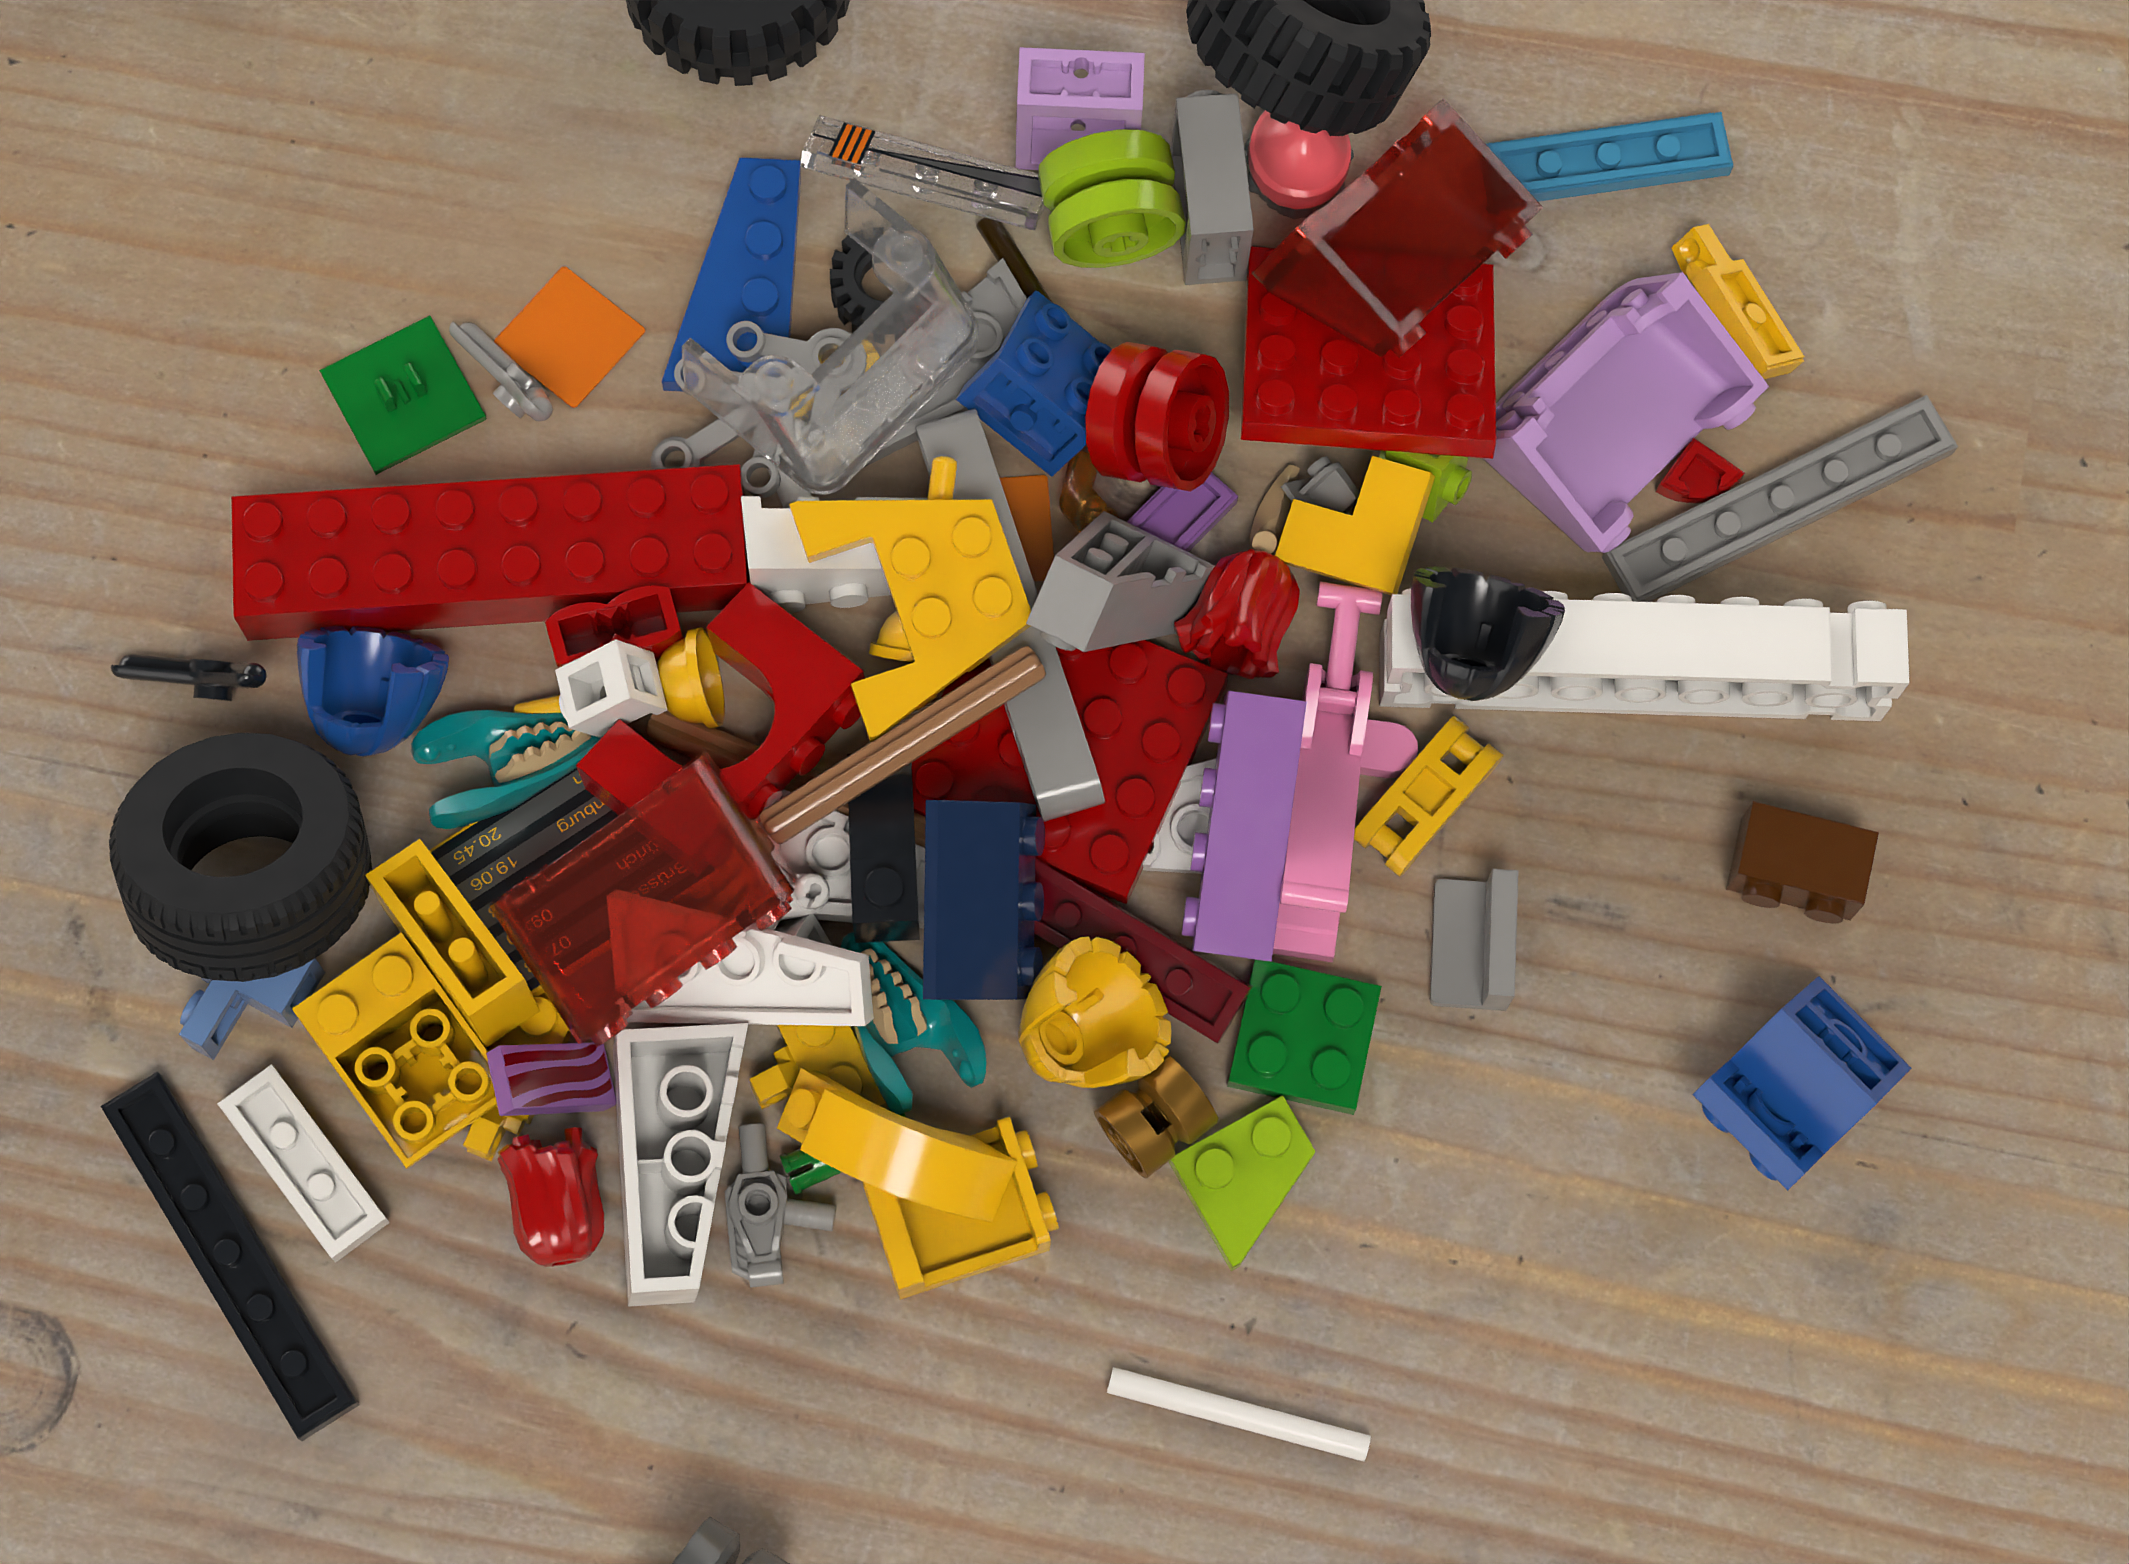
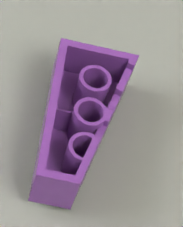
(1247, 825)

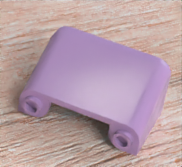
(1620, 406)

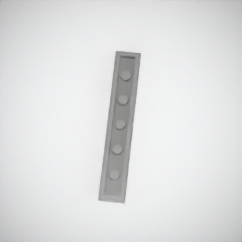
(1780, 501)

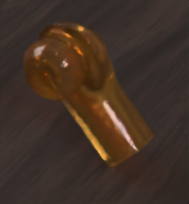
(1077, 497)

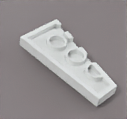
(771, 982)

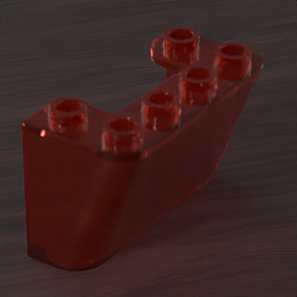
(646, 900)

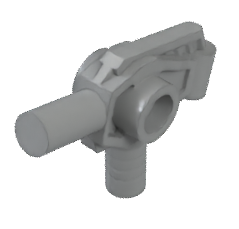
(759, 1209)

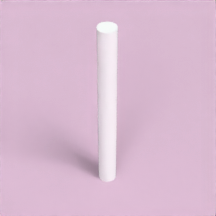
(1239, 1414)

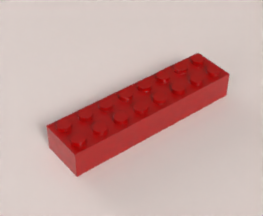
(484, 549)

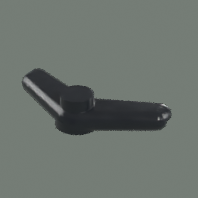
(210, 678)

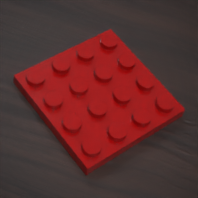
(1329, 391)
(1143, 727)

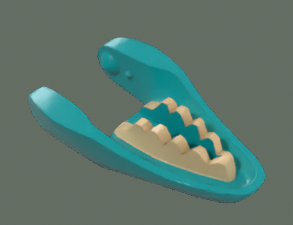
(519, 748)
(909, 1021)

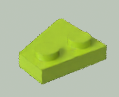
(1244, 1175)

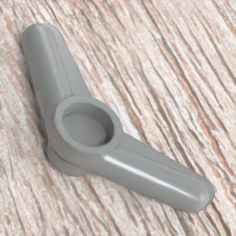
(517, 388)

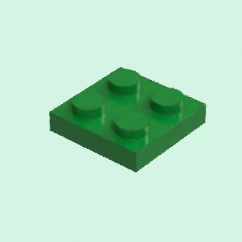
(1304, 1036)

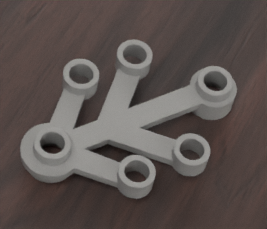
(718, 434)

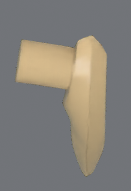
(1272, 514)

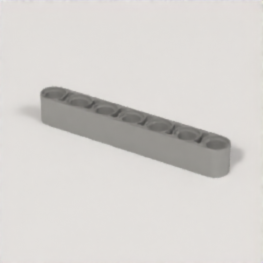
(1045, 714)

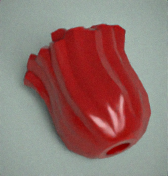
(1242, 614)
(554, 1198)

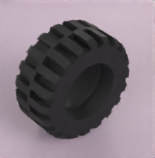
(736, 35)
(1314, 60)

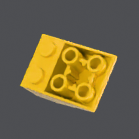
(401, 1049)

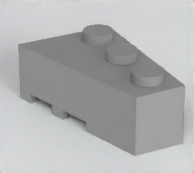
(1116, 588)

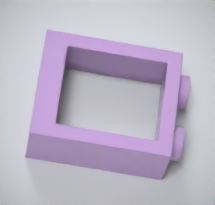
(1055, 99)

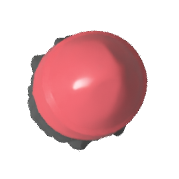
(1296, 167)

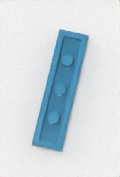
(1619, 156)

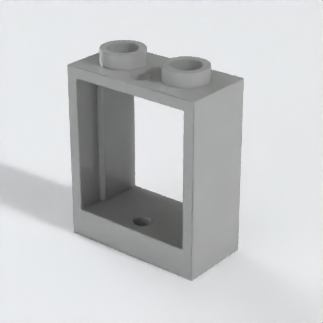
(1212, 187)

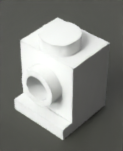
(610, 686)

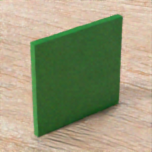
(403, 395)

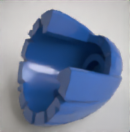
(367, 686)

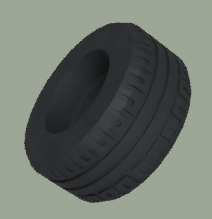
(251, 921)

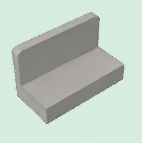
(1474, 942)

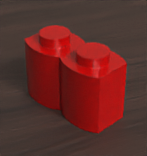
(637, 617)

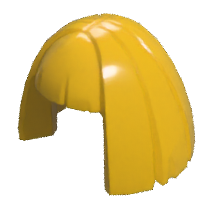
(1093, 1018)

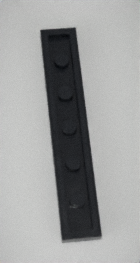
(230, 1256)

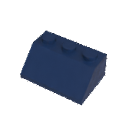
(981, 900)

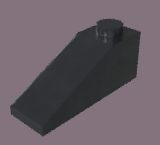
(884, 861)

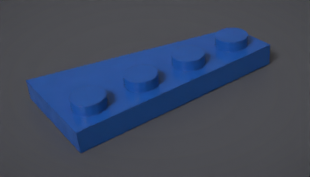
(747, 264)

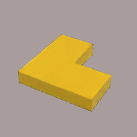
(1370, 544)

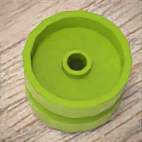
(1111, 198)

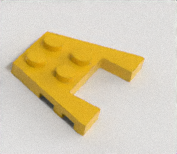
(947, 582)

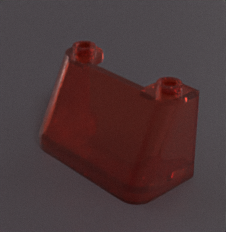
(1402, 235)

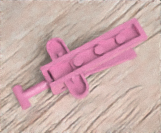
(1334, 752)

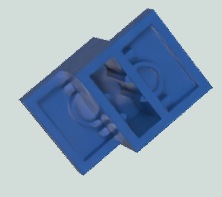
(1801, 1083)

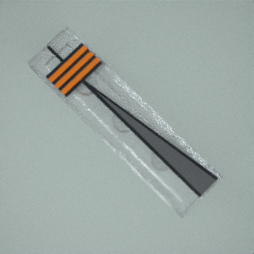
(924, 172)

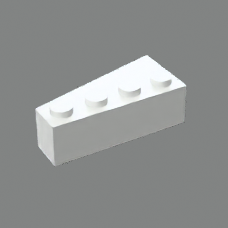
(672, 1134)

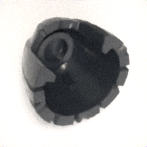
(1479, 631)

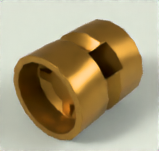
(1175, 1104)

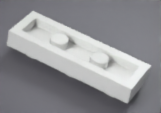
(303, 1163)

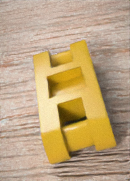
(1427, 795)

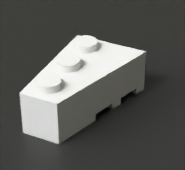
(782, 569)

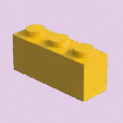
(453, 943)

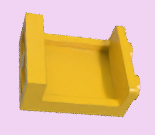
(939, 1248)

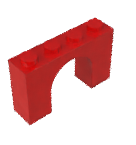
(784, 660)

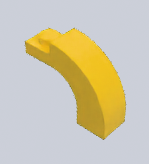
(893, 1151)

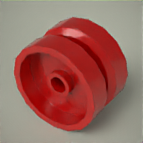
(1157, 416)

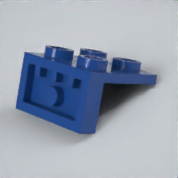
(1039, 384)

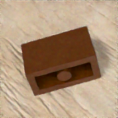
(1802, 863)

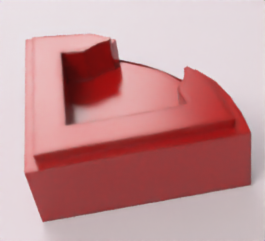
(1699, 475)

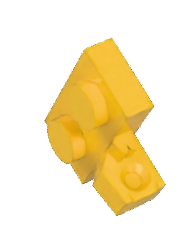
(817, 1048)

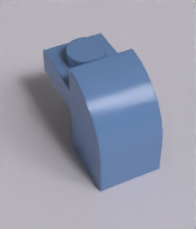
(213, 1013)

